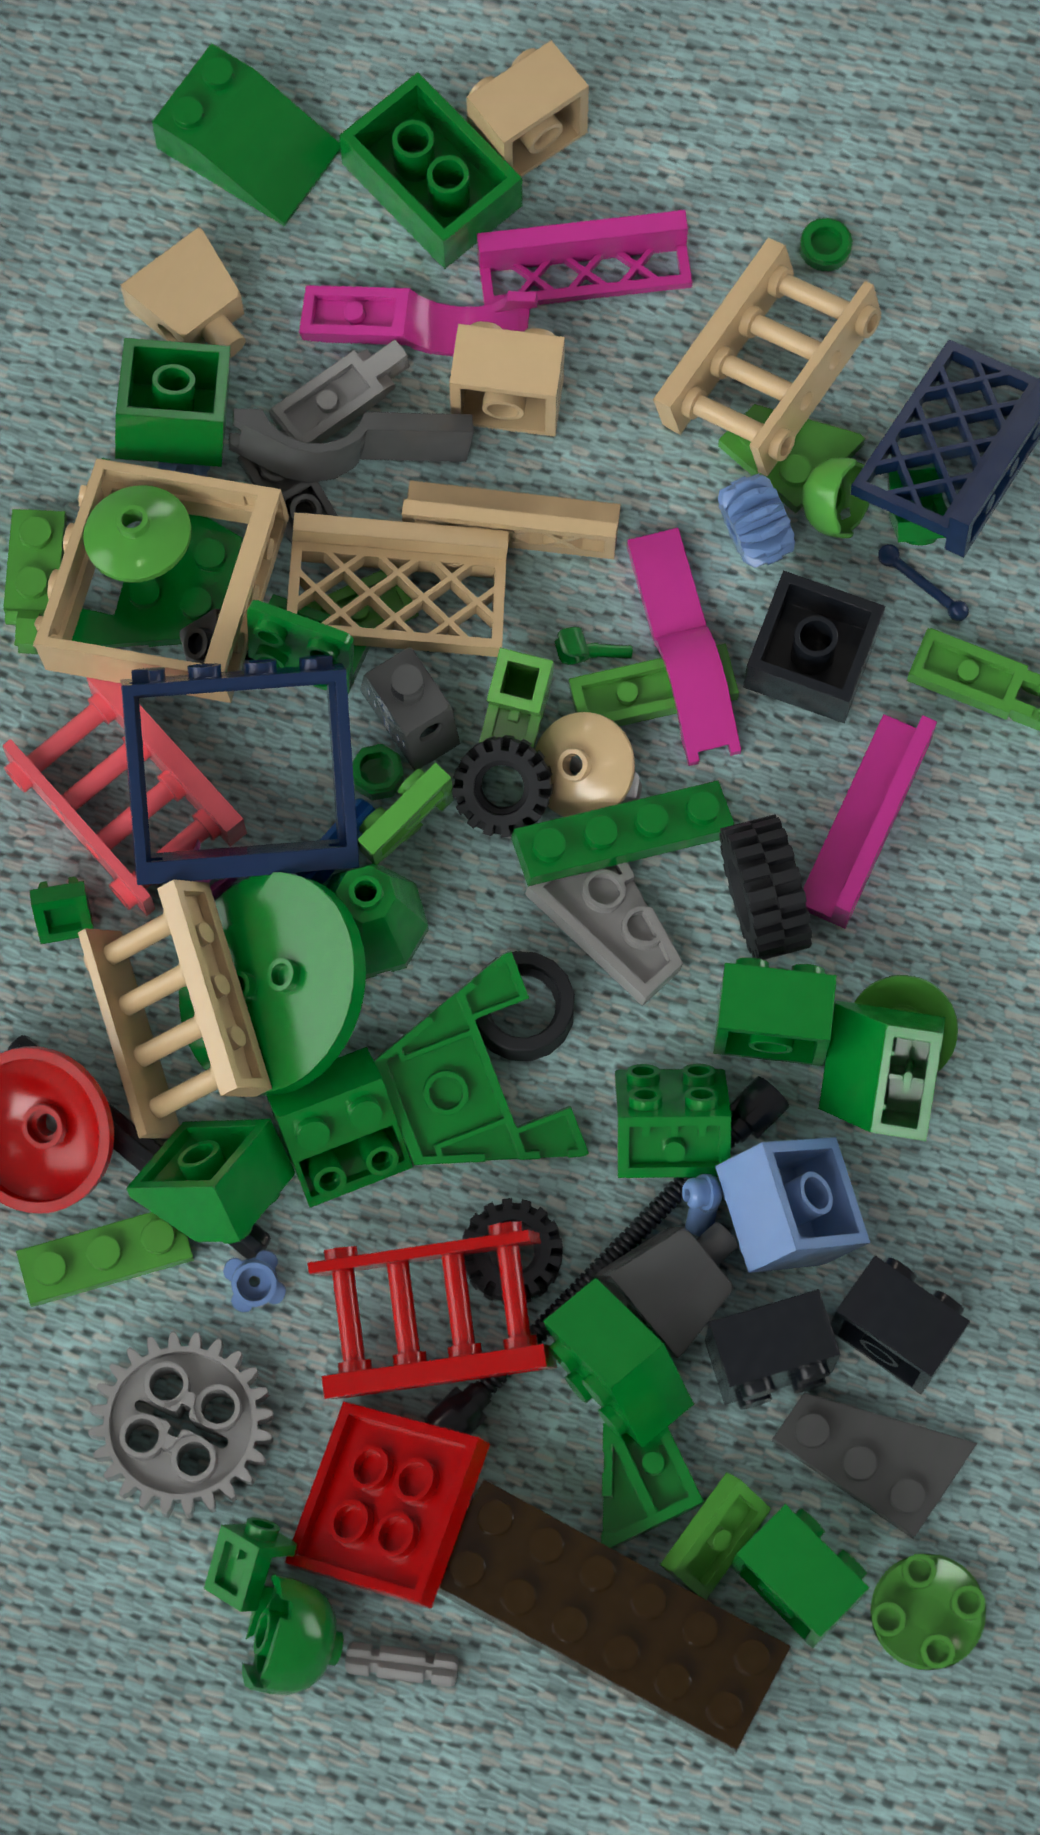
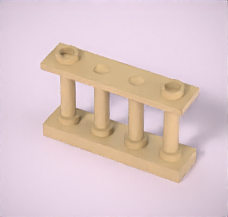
(743, 317)
(215, 996)

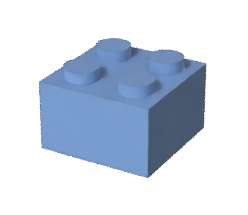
(792, 1204)

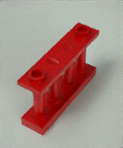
(465, 1358)

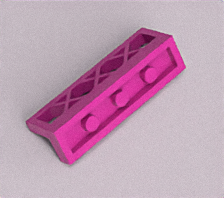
(587, 242)
(866, 818)

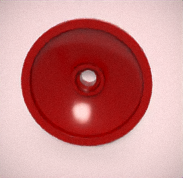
(43, 1167)

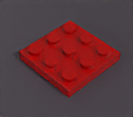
(388, 1504)

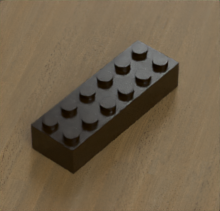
(611, 1617)

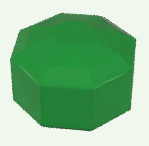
(377, 772)

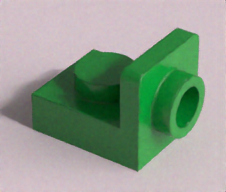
(243, 1561)

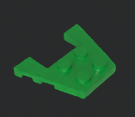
(159, 608)
(449, 1090)

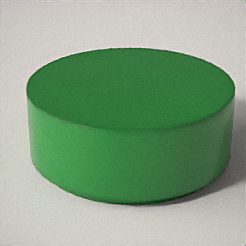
(825, 244)

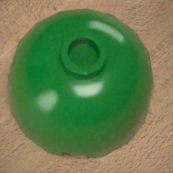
(292, 1638)

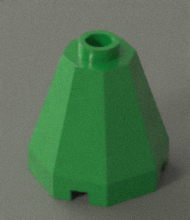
(386, 915)

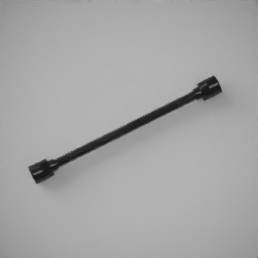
(752, 1114)

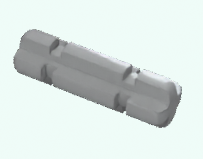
(401, 1664)

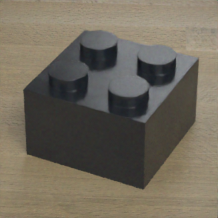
(813, 646)
(899, 1322)
(772, 1349)

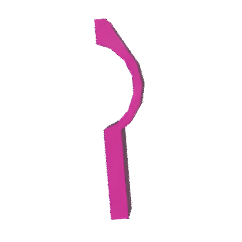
(401, 315)
(684, 643)

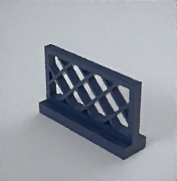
(992, 472)

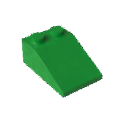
(244, 135)

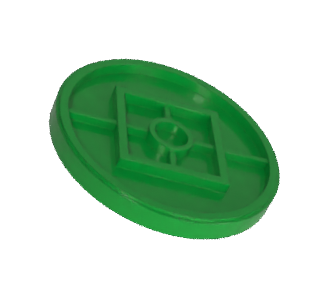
(297, 972)

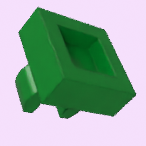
(61, 910)

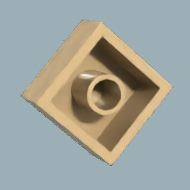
(531, 108)
(508, 377)

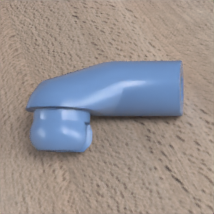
(703, 1199)

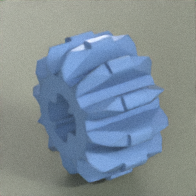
(756, 520)

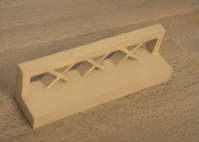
(531, 519)

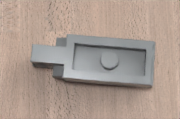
(339, 394)

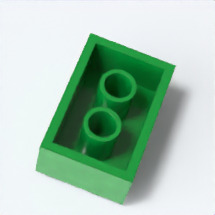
(431, 170)

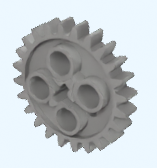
(204, 1378)

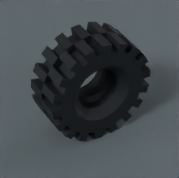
(765, 887)

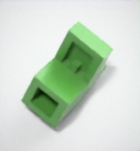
(517, 696)

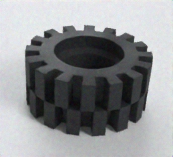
(526, 762)
(547, 1255)

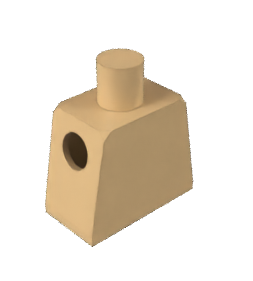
(188, 295)

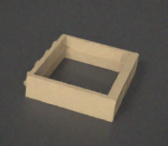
(203, 496)

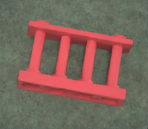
(178, 780)

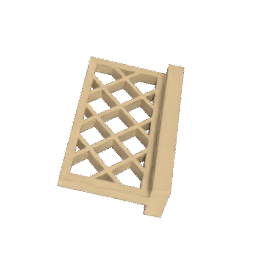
(400, 551)

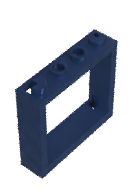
(255, 859)

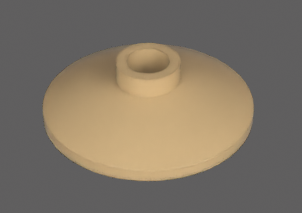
(605, 758)

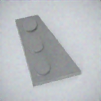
(613, 926)

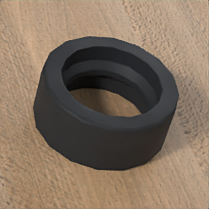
(554, 1034)

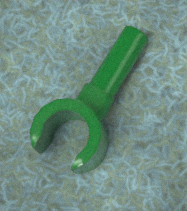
(573, 647)

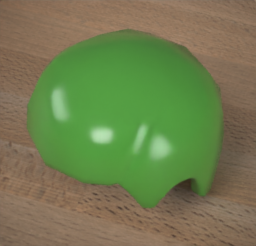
(828, 493)

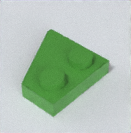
(811, 447)
(419, 796)

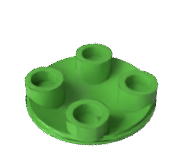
(928, 1611)

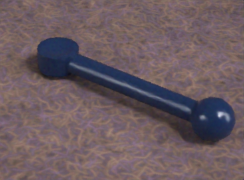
(889, 556)

